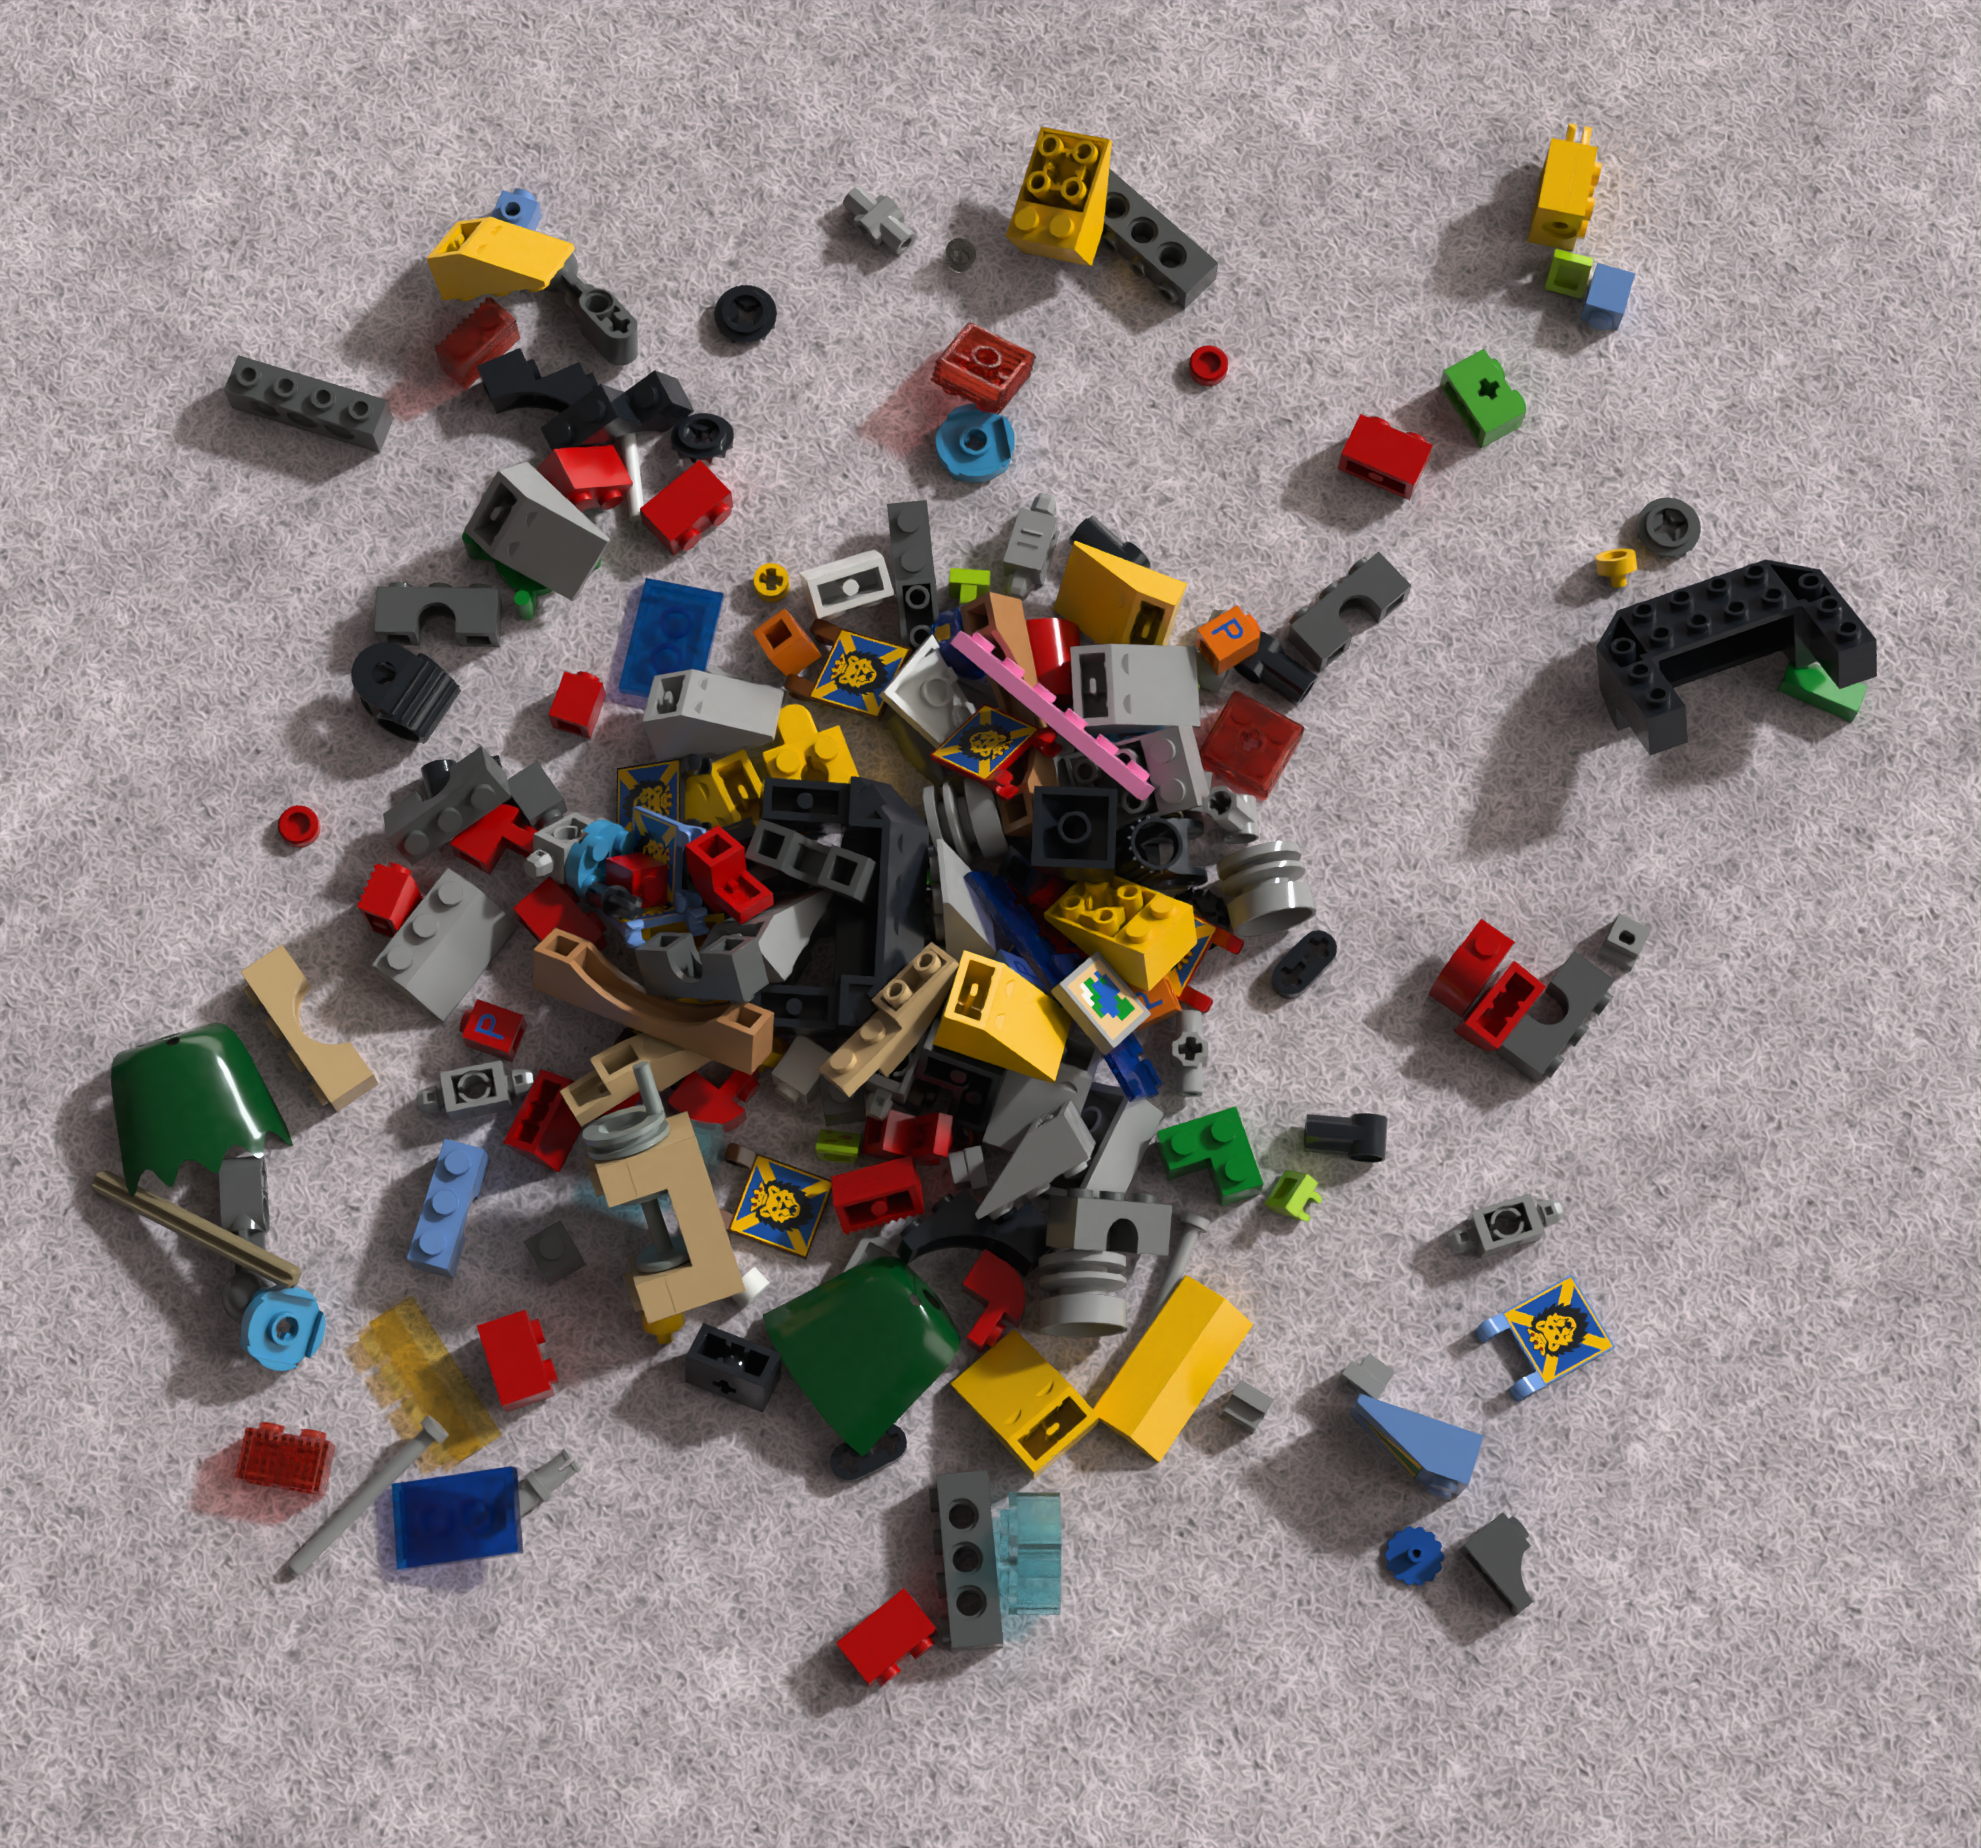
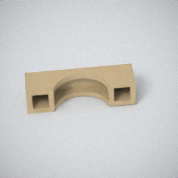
(337, 1068)

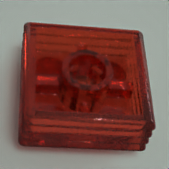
(983, 368)
(1261, 766)

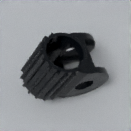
(412, 700)
(1146, 870)

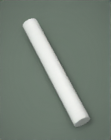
(631, 464)

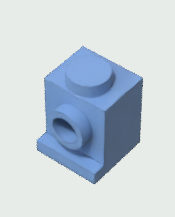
(519, 203)

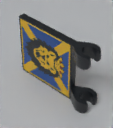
(658, 789)

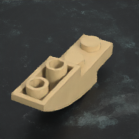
(902, 1017)
(614, 1077)

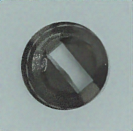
(966, 255)

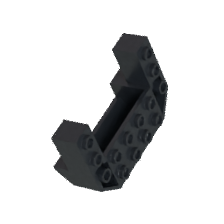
(1719, 627)
(869, 941)

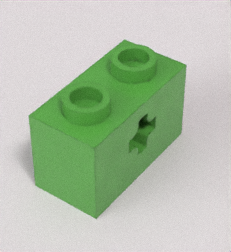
(1483, 417)

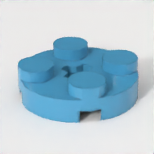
(971, 465)
(602, 842)
(260, 1323)

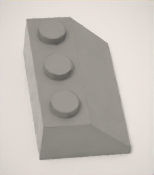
(445, 945)
(1121, 1139)

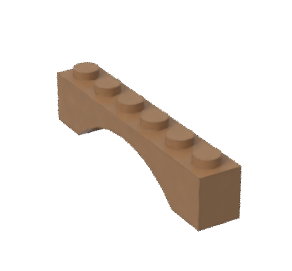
(1004, 625)
(582, 976)

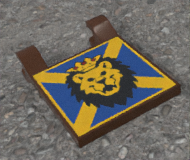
(852, 673)
(778, 1203)

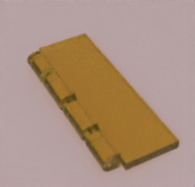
(429, 1371)

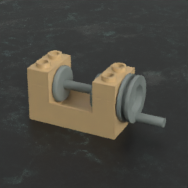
(636, 1161)

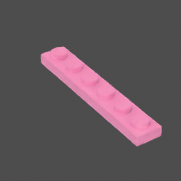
(1067, 724)

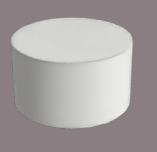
(754, 1285)

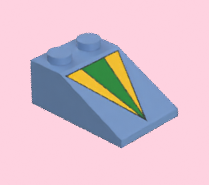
(1423, 1446)

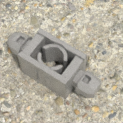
(1031, 546)
(553, 846)
(886, 1089)
(433, 1099)
(1523, 1207)

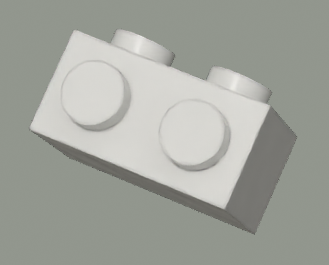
(846, 584)

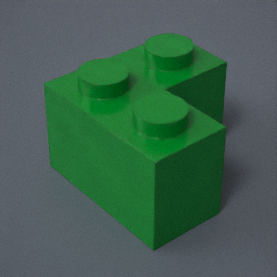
(1215, 1144)

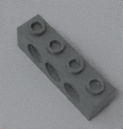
(1166, 243)
(308, 404)
(971, 1492)

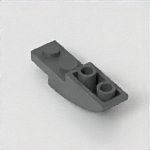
(913, 571)

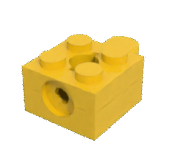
(1565, 191)
(806, 752)

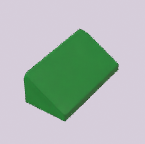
(1816, 688)

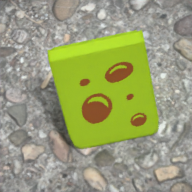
(838, 1146)

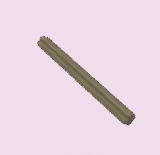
(198, 1230)

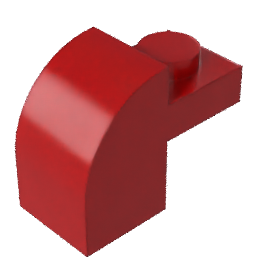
(491, 835)
(721, 876)
(1470, 968)
(712, 1104)
(905, 1135)
(1001, 1291)

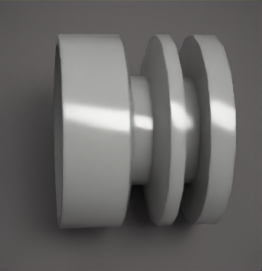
(965, 819)
(1266, 889)
(1082, 1291)

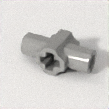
(879, 219)
(1189, 1035)

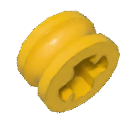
(761, 589)

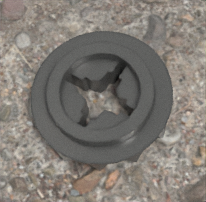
(1676, 514)

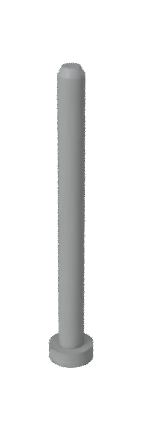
(1193, 1226)
(431, 1432)

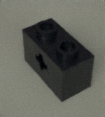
(732, 1367)

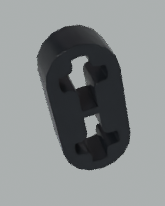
(1311, 970)
(872, 1463)

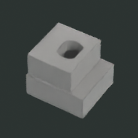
(1618, 951)
(969, 1170)
(1368, 1378)
(1247, 1406)

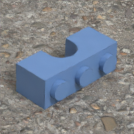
(442, 1221)

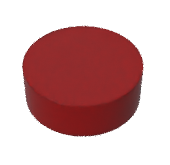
(1208, 365)
(299, 826)

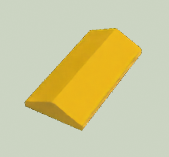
(1172, 1367)

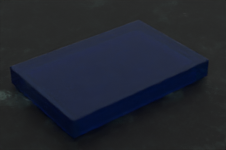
(670, 633)
(457, 1518)

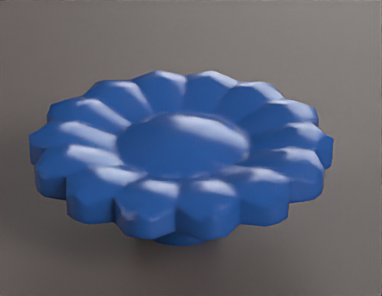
(1414, 1556)

